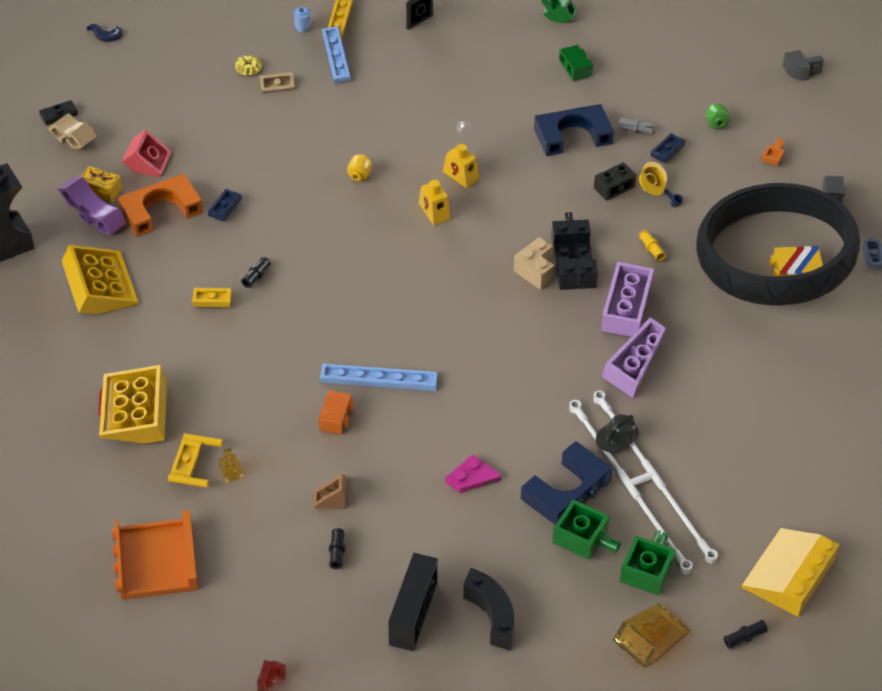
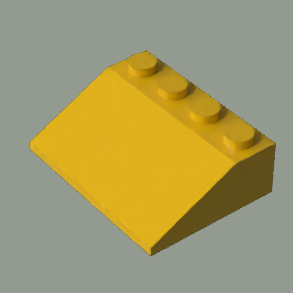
(98, 279)
(134, 405)
(791, 569)

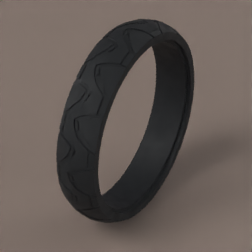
(778, 289)

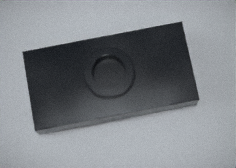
(56, 112)

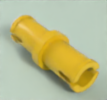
(652, 245)

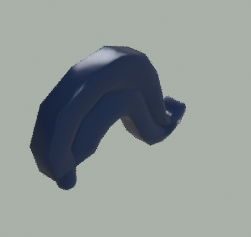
(106, 36)

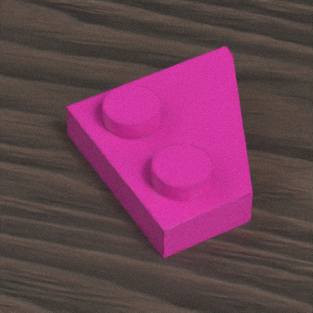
(471, 474)

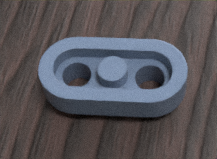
(872, 253)

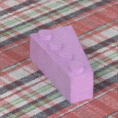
(632, 360)

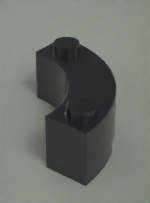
(494, 600)

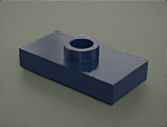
(667, 148)
(224, 205)

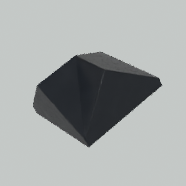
(417, 12)

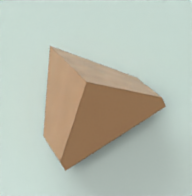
(332, 494)

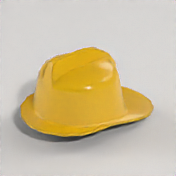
(653, 178)

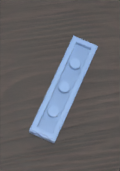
(336, 54)

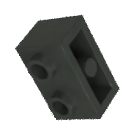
(614, 181)

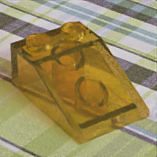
(650, 634)

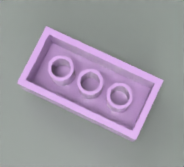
(627, 299)

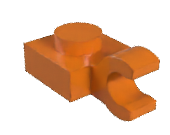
(775, 153)

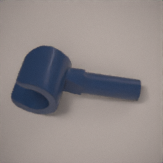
(674, 198)

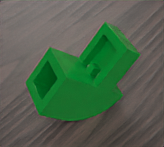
(559, 10)

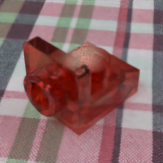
(270, 671)

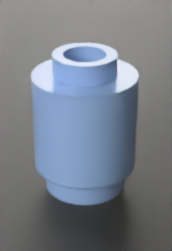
(302, 19)

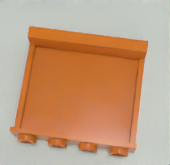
(155, 558)

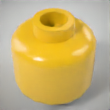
(359, 167)

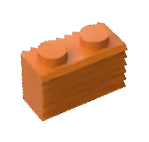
(335, 412)

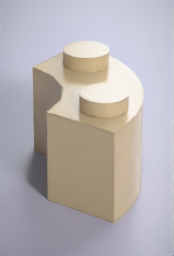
(72, 131)

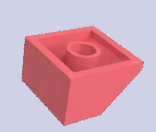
(146, 155)

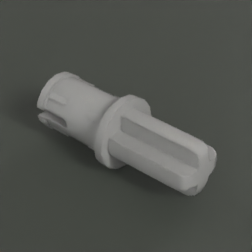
(635, 125)

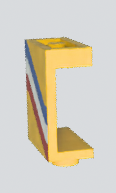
(795, 260)

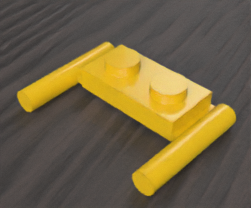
(187, 459)

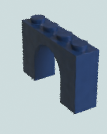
(590, 118)
(552, 502)

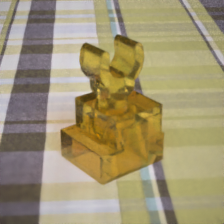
(230, 466)

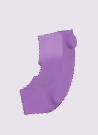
(91, 207)

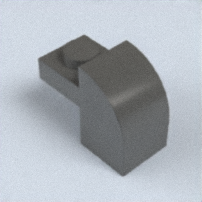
(800, 67)
(834, 186)

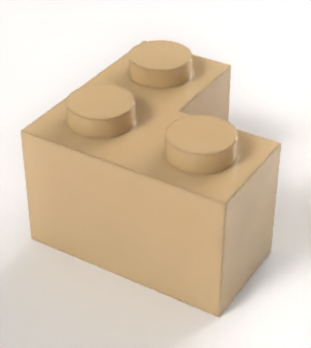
(535, 263)

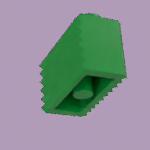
(575, 62)

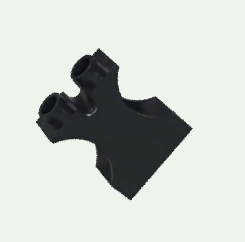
(14, 233)

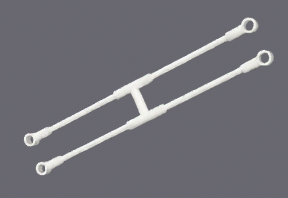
(650, 475)

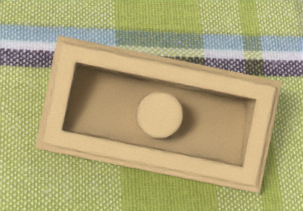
(277, 82)

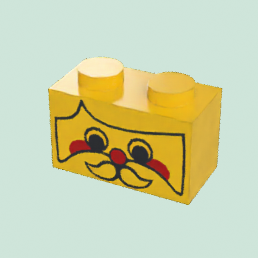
(103, 183)

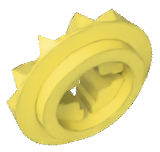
(255, 67)

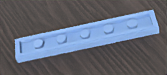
(379, 377)

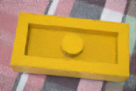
(211, 297)

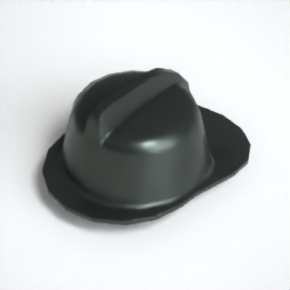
(617, 433)

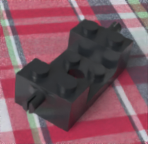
(569, 241)

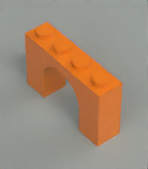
(175, 190)

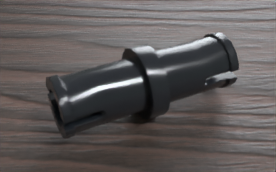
(256, 272)
(336, 548)
(745, 634)

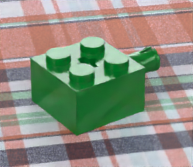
(583, 530)
(648, 563)

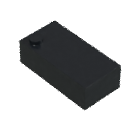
(413, 602)

